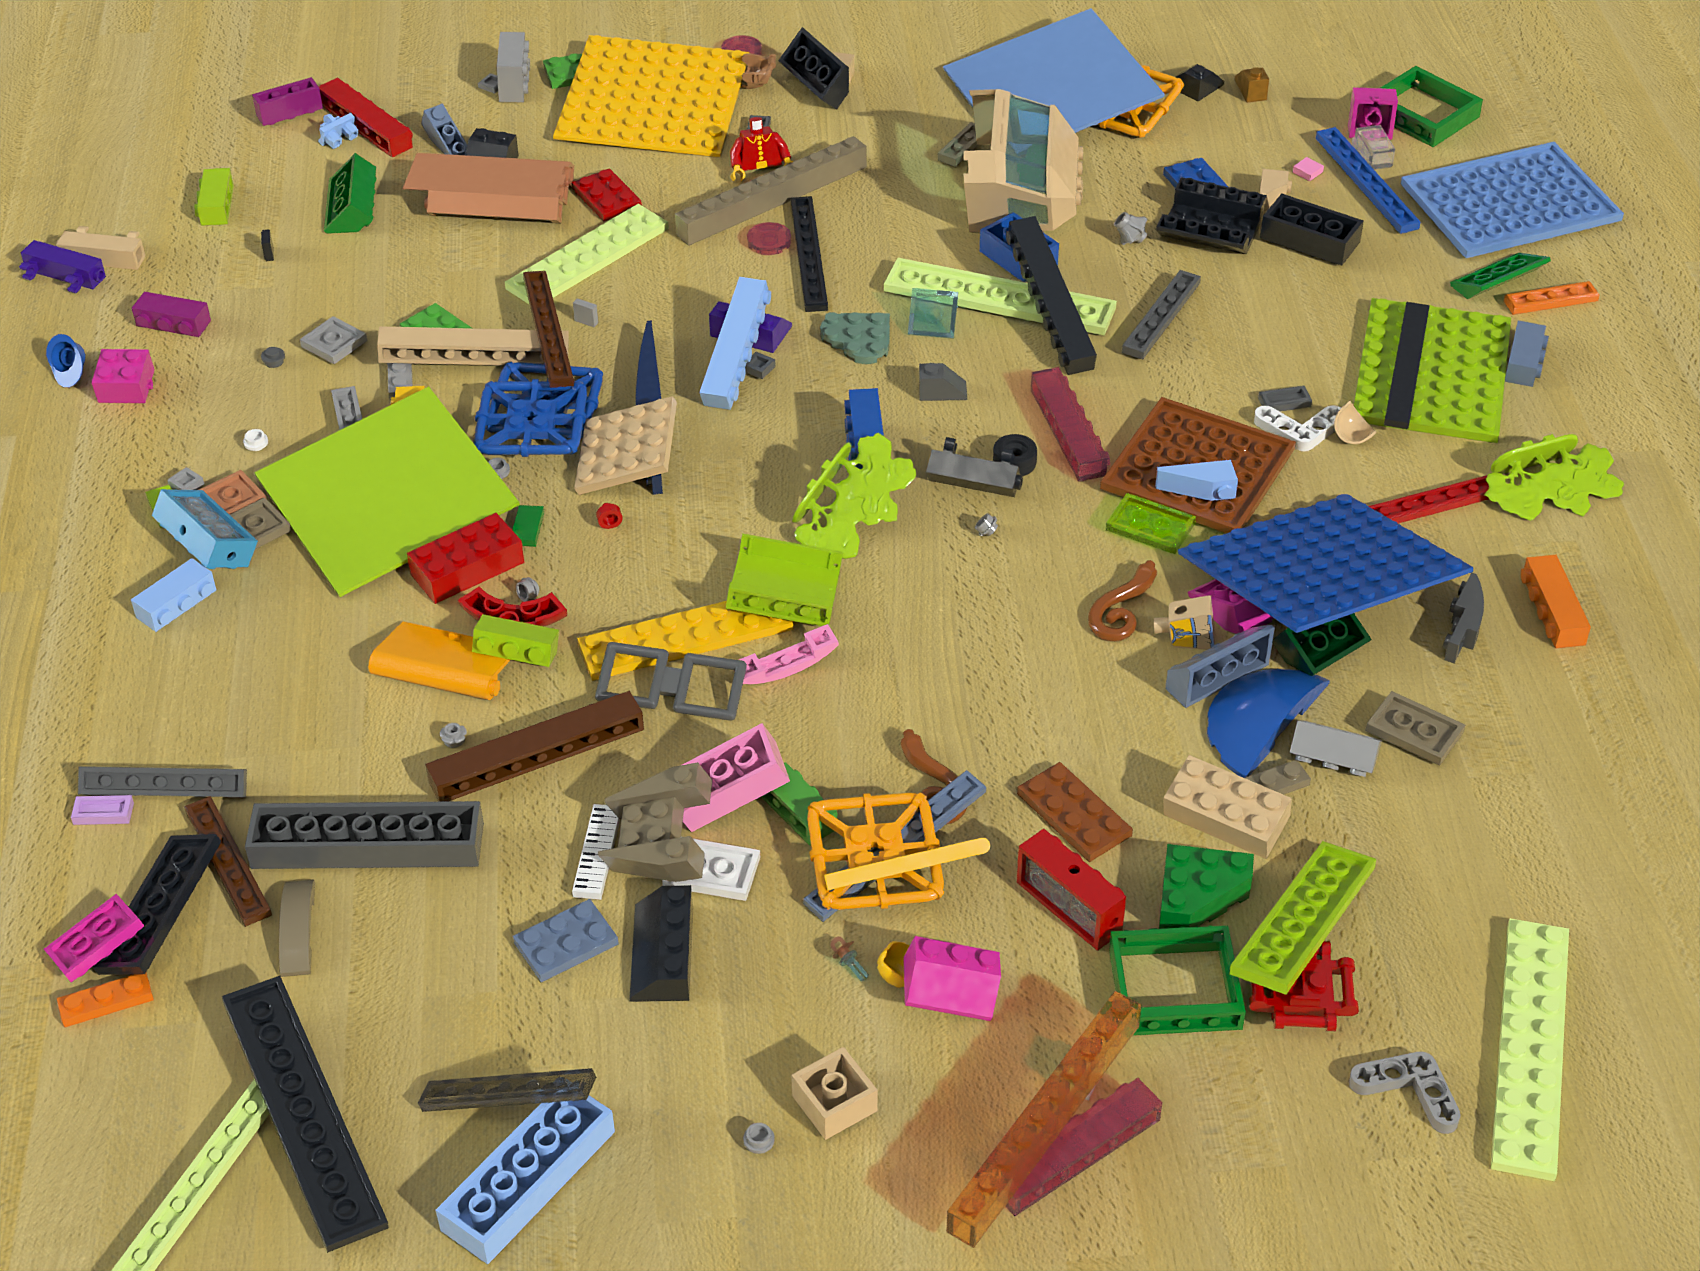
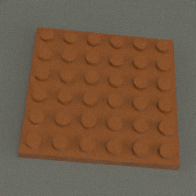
(1189, 435)

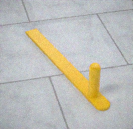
(906, 863)

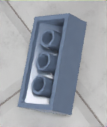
(1220, 665)

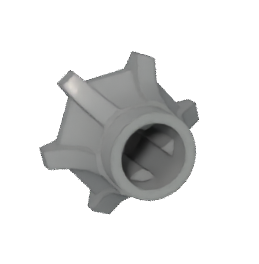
(1131, 228)

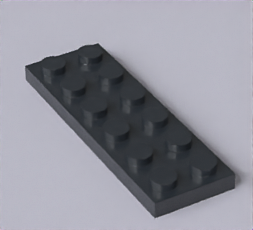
(161, 901)

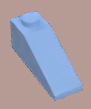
(1199, 480)

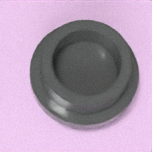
(273, 357)

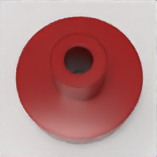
(609, 516)

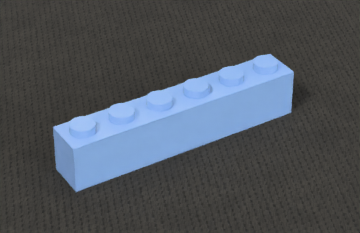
(735, 343)

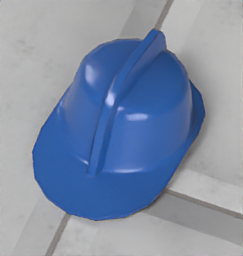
(65, 359)

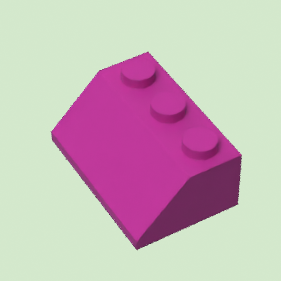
(951, 978)

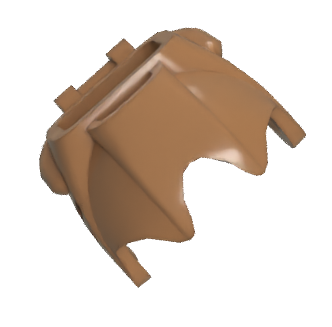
(758, 70)

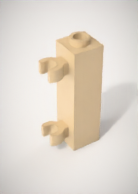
(112, 250)

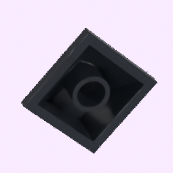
(1199, 82)

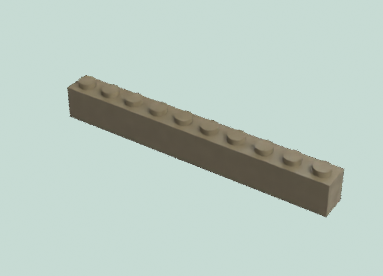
(770, 190)

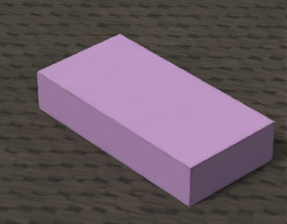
(102, 810)

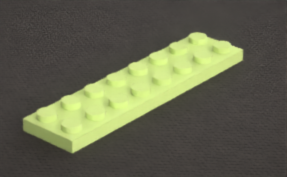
(593, 250)

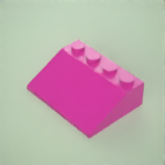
(1231, 609)

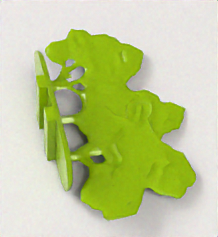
(1563, 482)
(858, 498)

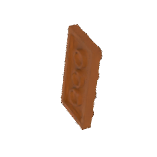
(1074, 811)

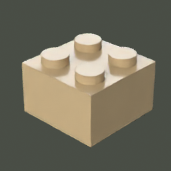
(834, 1093)

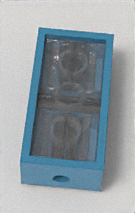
(204, 528)

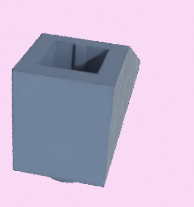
(443, 131)

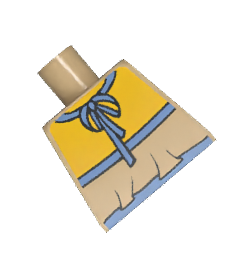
(1189, 623)

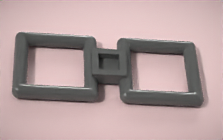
(674, 681)

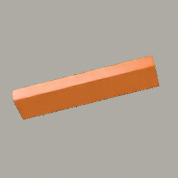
(1551, 297)

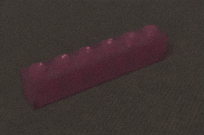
(1069, 424)
(1088, 1140)

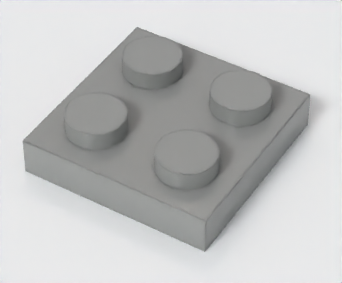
(333, 340)

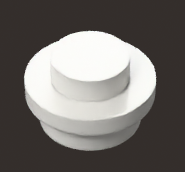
(255, 440)

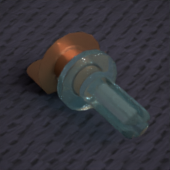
(847, 957)

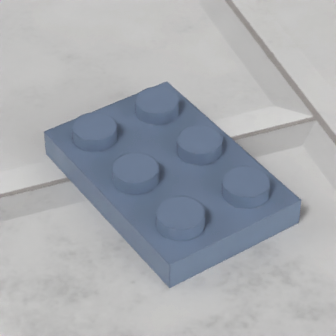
(565, 940)

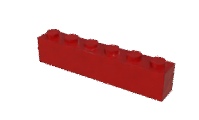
(369, 119)

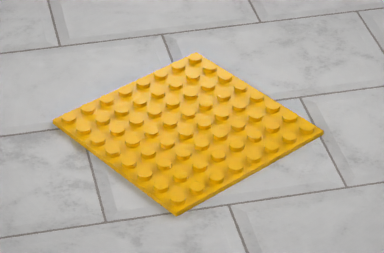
(652, 96)

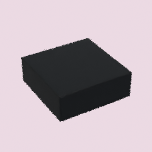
(267, 245)

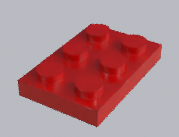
(605, 194)

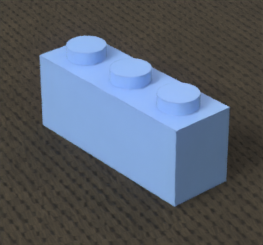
(173, 594)

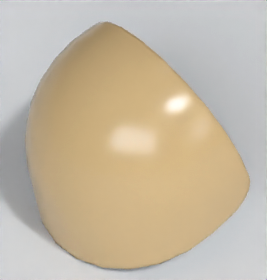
(1351, 425)

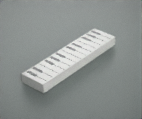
(592, 869)

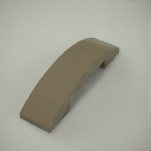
(295, 928)

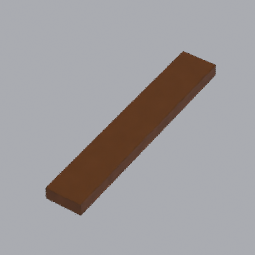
(229, 863)

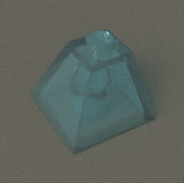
(933, 313)

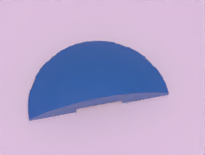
(1255, 711)

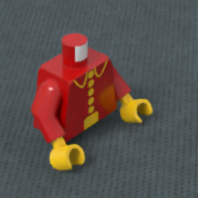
(758, 149)

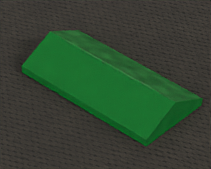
(1498, 274)

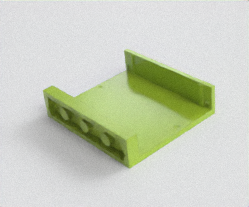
(784, 580)

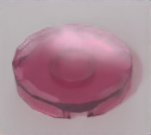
(743, 43)
(769, 238)

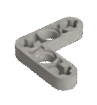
(1417, 1078)

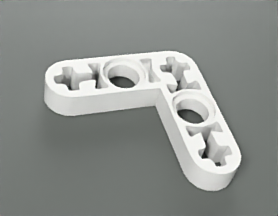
(1304, 435)

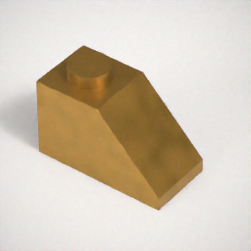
(1253, 84)

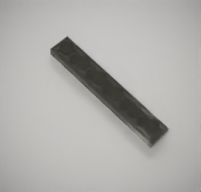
(507, 1090)

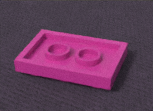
(94, 938)

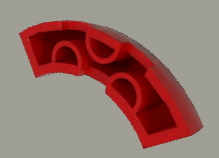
(536, 612)

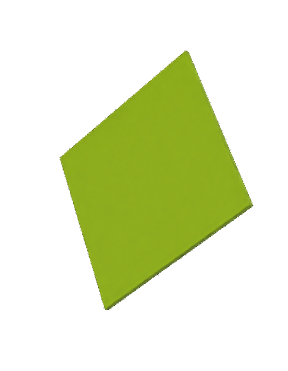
(384, 489)

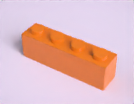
(1555, 601)

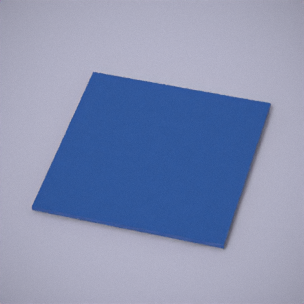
(1323, 562)

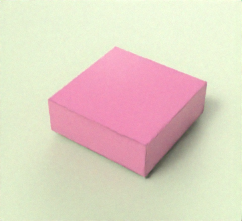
(1308, 169)

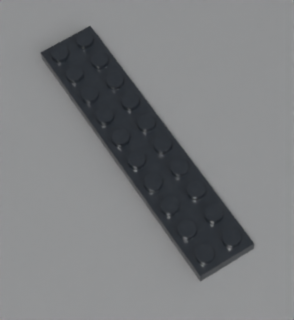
(305, 1114)

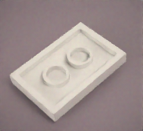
(726, 871)

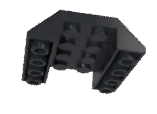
(1213, 215)

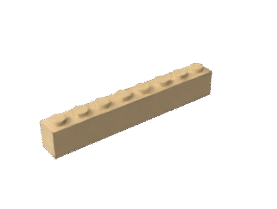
(459, 346)

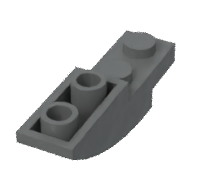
(1466, 618)

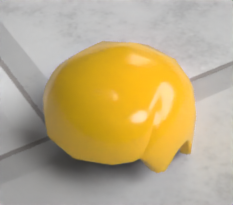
(891, 963)

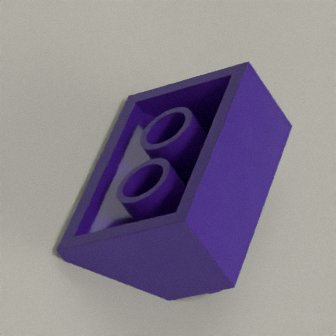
(770, 331)

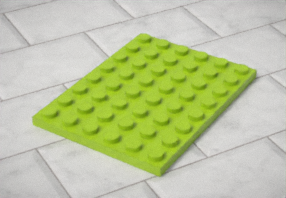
(1458, 371)

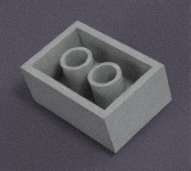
(513, 67)

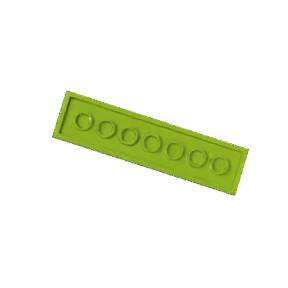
(1302, 917)

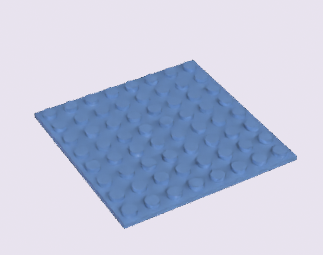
(1064, 65)

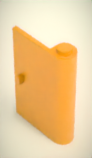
(437, 661)

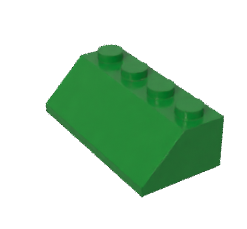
(350, 197)

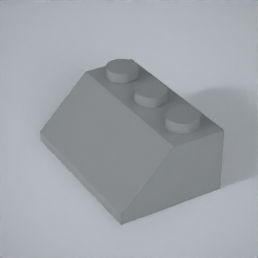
(1335, 747)

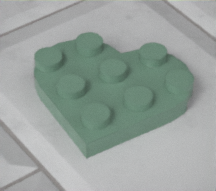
(858, 334)

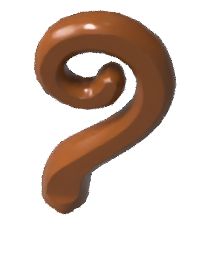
(1136, 586)
(919, 758)

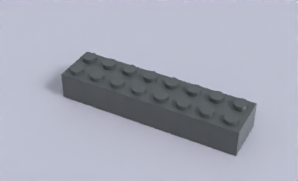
(365, 835)

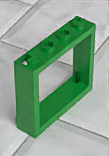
(1421, 128)
(1181, 940)

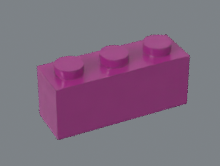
(287, 101)
(171, 314)

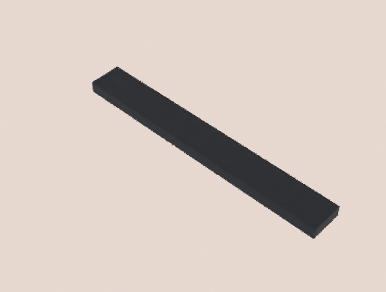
(809, 254)
(1406, 365)

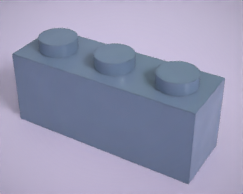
(1527, 353)

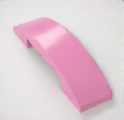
(791, 660)

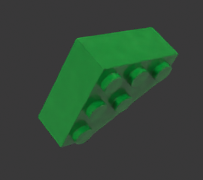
(1202, 884)

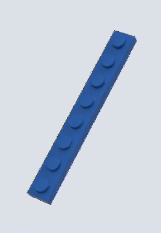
(1368, 180)

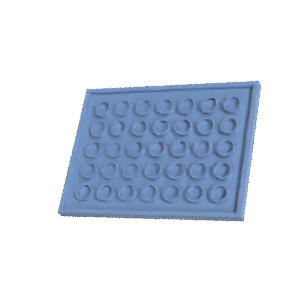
(1511, 199)

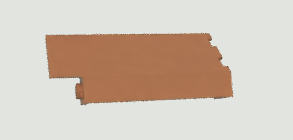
(492, 186)

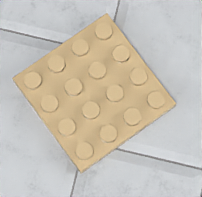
(626, 445)

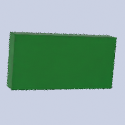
(528, 524)

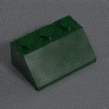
(1321, 645)

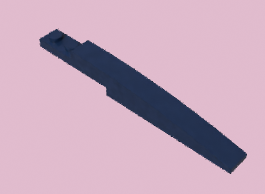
(649, 386)

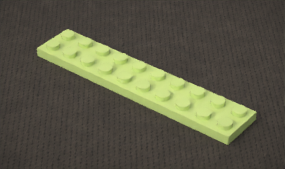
(991, 293)
(1531, 1051)

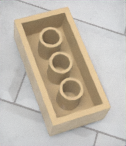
(1227, 806)

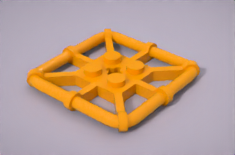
(1173, 87)
(864, 837)

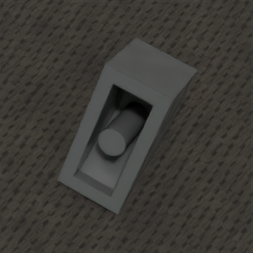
(940, 383)

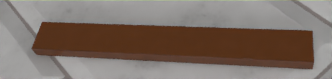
(548, 329)

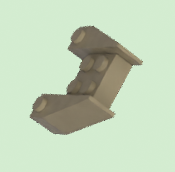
(653, 822)

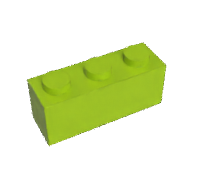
(214, 196)
(515, 640)

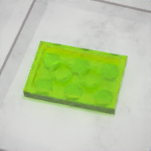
(1150, 523)

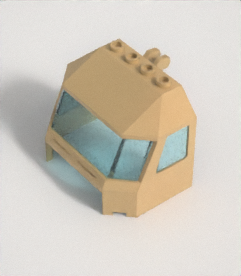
(1029, 164)

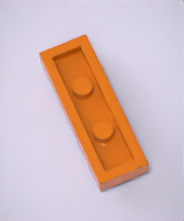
(104, 999)

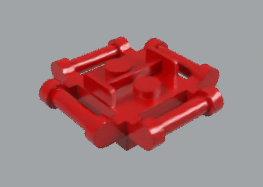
(1312, 995)

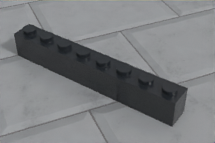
(1051, 296)

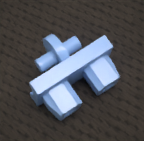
(335, 128)

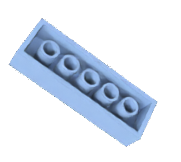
(523, 1174)

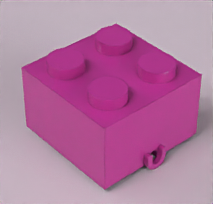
(1372, 108)
(123, 376)

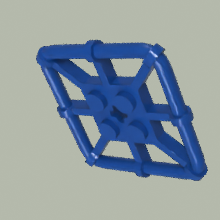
(592, 377)
(540, 427)

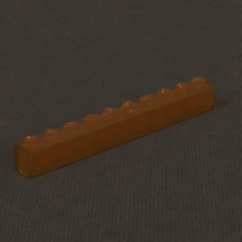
(1042, 1120)

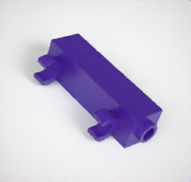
(62, 265)

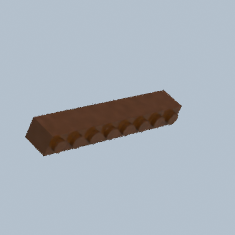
(534, 747)

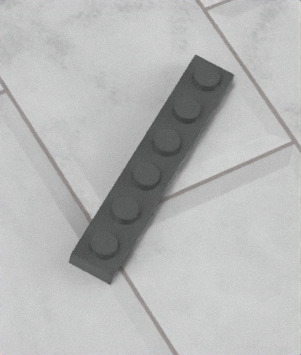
(1161, 314)
(162, 781)

